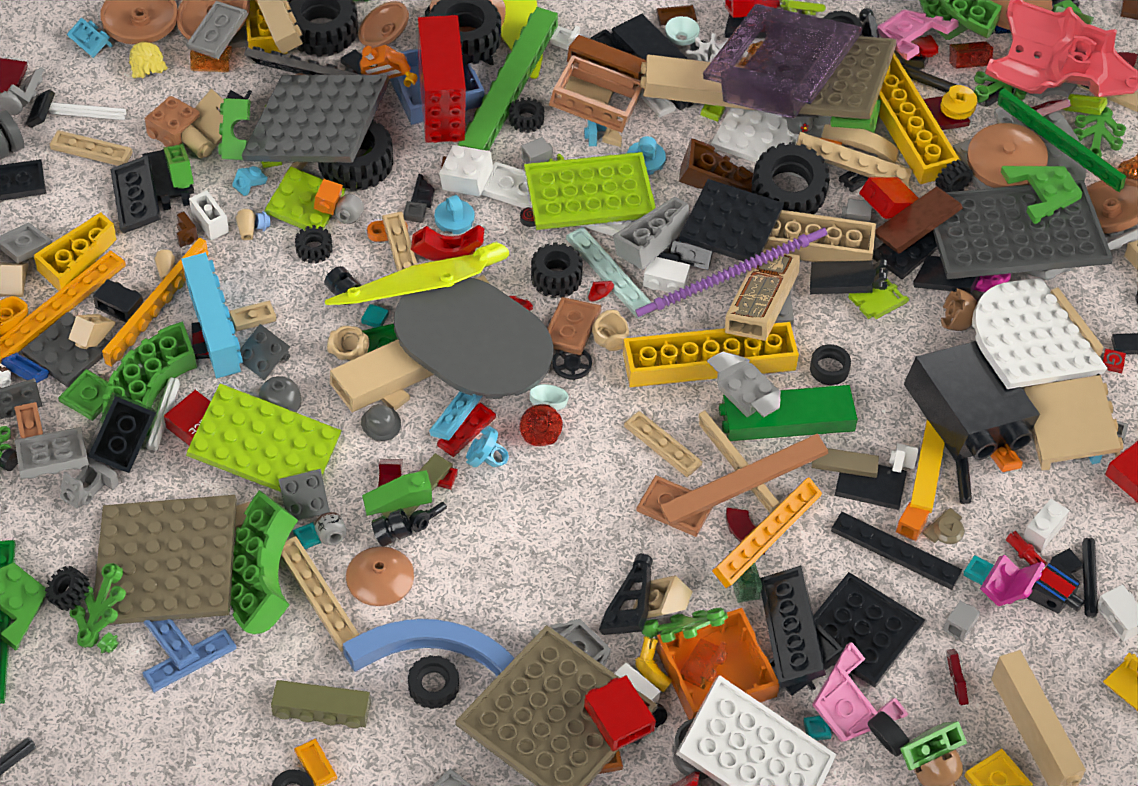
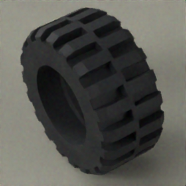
(478, 14)
(329, 36)
(795, 160)
(365, 169)

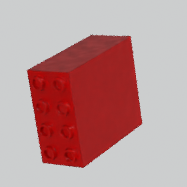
(441, 78)

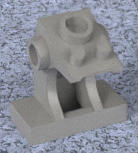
(95, 475)

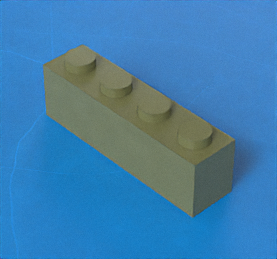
(321, 704)

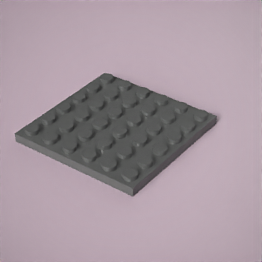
(316, 118)

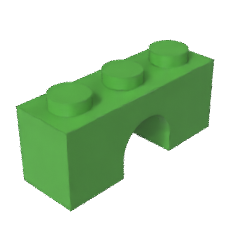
(233, 112)

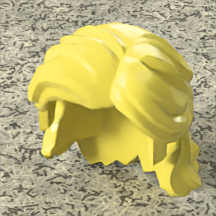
(146, 58)

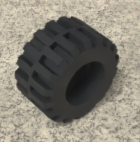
(556, 282)

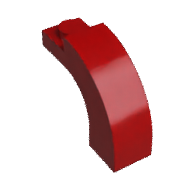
(439, 247)

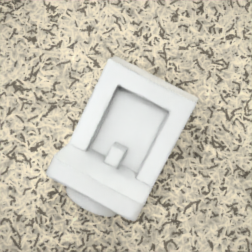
(563, 37)
(903, 457)

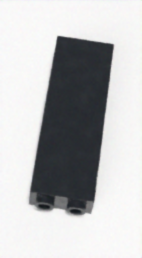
(641, 38)

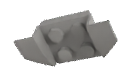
(745, 385)

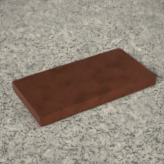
(918, 219)

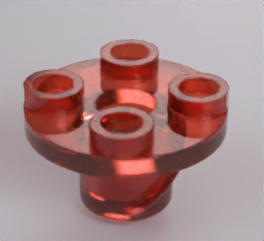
(541, 425)

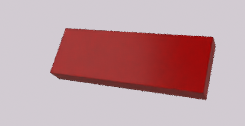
(476, 421)

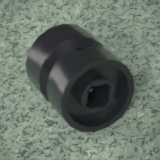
(340, 280)
(389, 528)

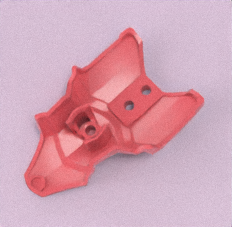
(1066, 52)

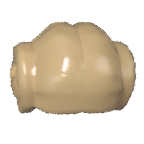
(610, 330)
(348, 343)

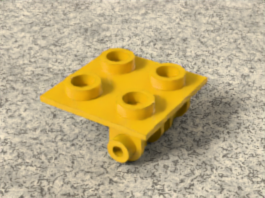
(1125, 680)

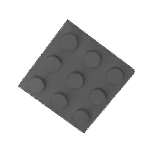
(60, 355)

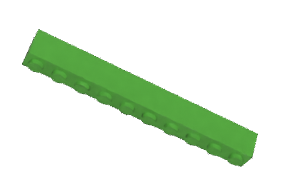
(510, 80)

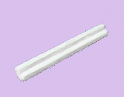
(88, 111)
(165, 405)

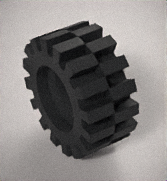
(526, 123)
(954, 177)
(313, 235)
(68, 598)

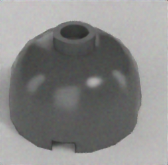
(281, 392)

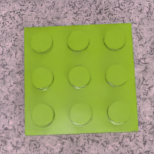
(295, 200)

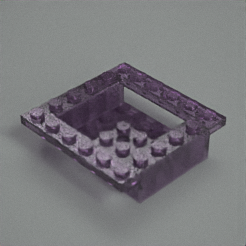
(795, 43)

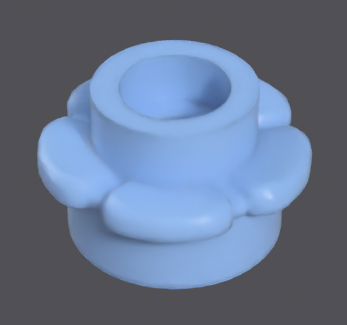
(262, 221)

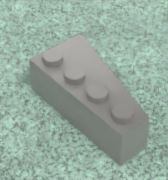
(652, 233)

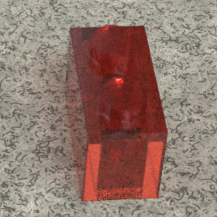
(970, 54)

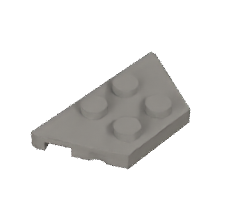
(583, 637)

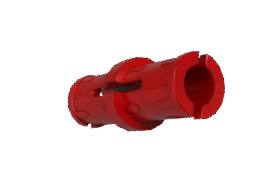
(1024, 549)

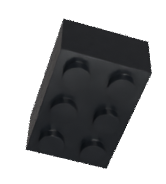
(120, 432)

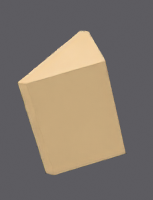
(12, 278)

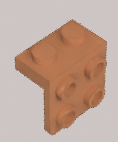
(170, 120)

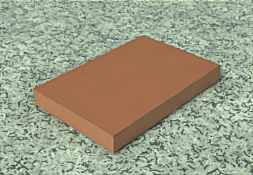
(572, 325)
(663, 491)

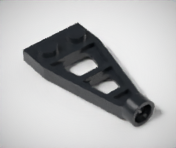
(630, 620)

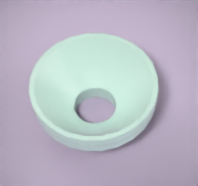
(682, 26)
(549, 395)

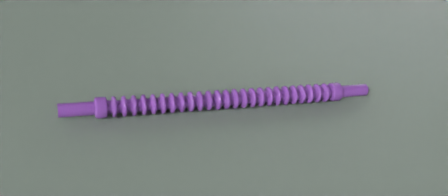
(660, 303)

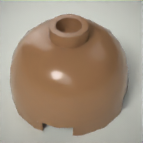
(960, 308)
(941, 771)

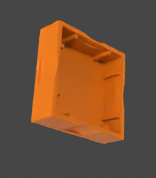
(744, 666)

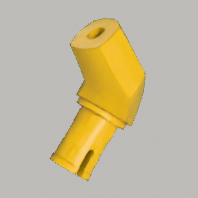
(649, 668)

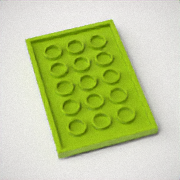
(589, 190)
(260, 439)

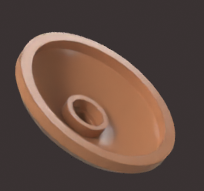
(383, 24)
(382, 585)

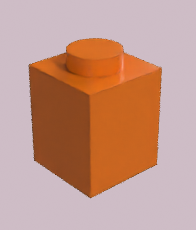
(328, 196)
(912, 522)

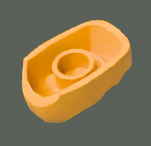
(11, 313)

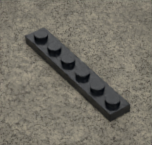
(896, 550)

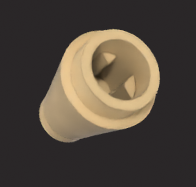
(246, 223)
(165, 262)

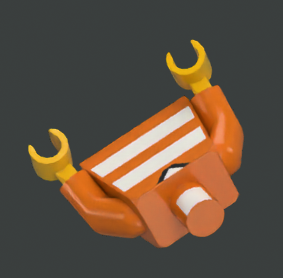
(386, 61)

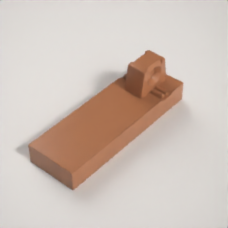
(28, 420)

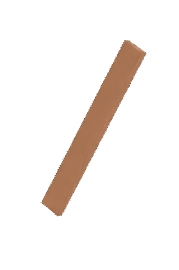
(743, 479)

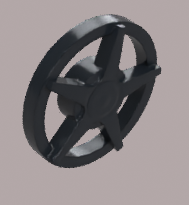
(572, 363)

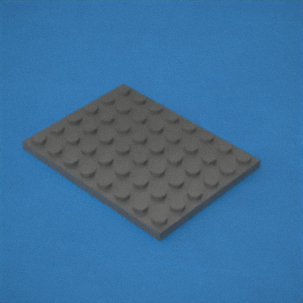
(999, 237)

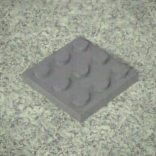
(51, 453)

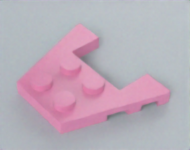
(908, 26)
(843, 703)

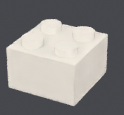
(466, 170)

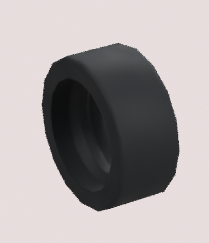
(833, 352)
(888, 732)

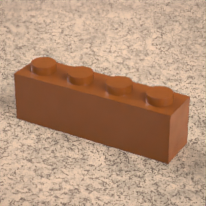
(606, 57)

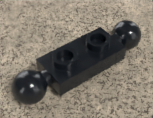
(869, 27)

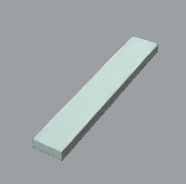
(607, 269)

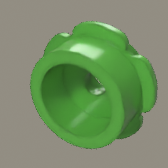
(108, 643)

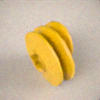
(959, 102)

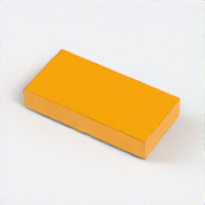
(315, 763)

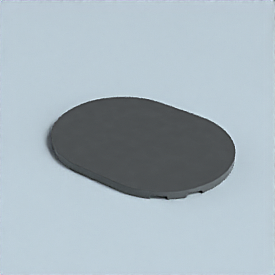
(474, 338)

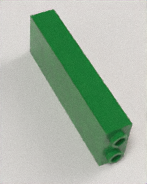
(800, 414)

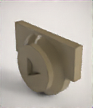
(946, 528)

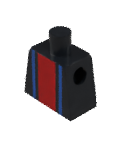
(1056, 589)

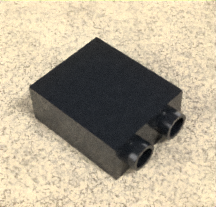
(970, 402)

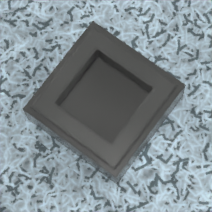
(414, 211)

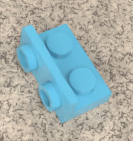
(88, 37)

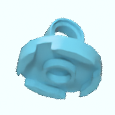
(652, 152)
(454, 215)
(484, 448)

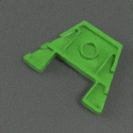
(1052, 185)
(20, 600)

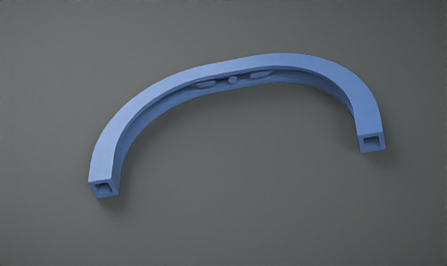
(425, 634)

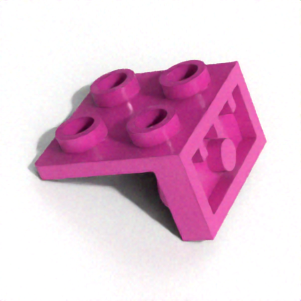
(1008, 582)

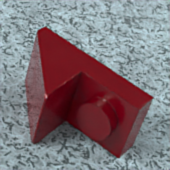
(389, 470)

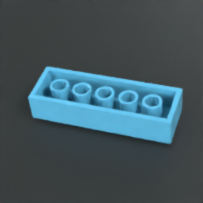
(212, 315)

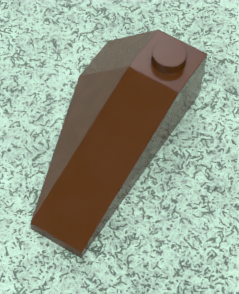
(704, 163)

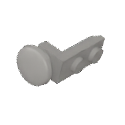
(16, 98)

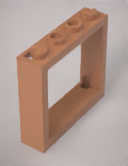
(589, 108)

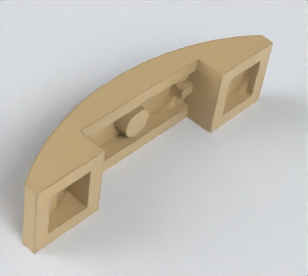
(862, 140)

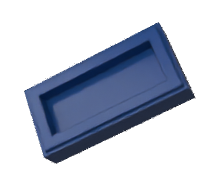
(25, 368)

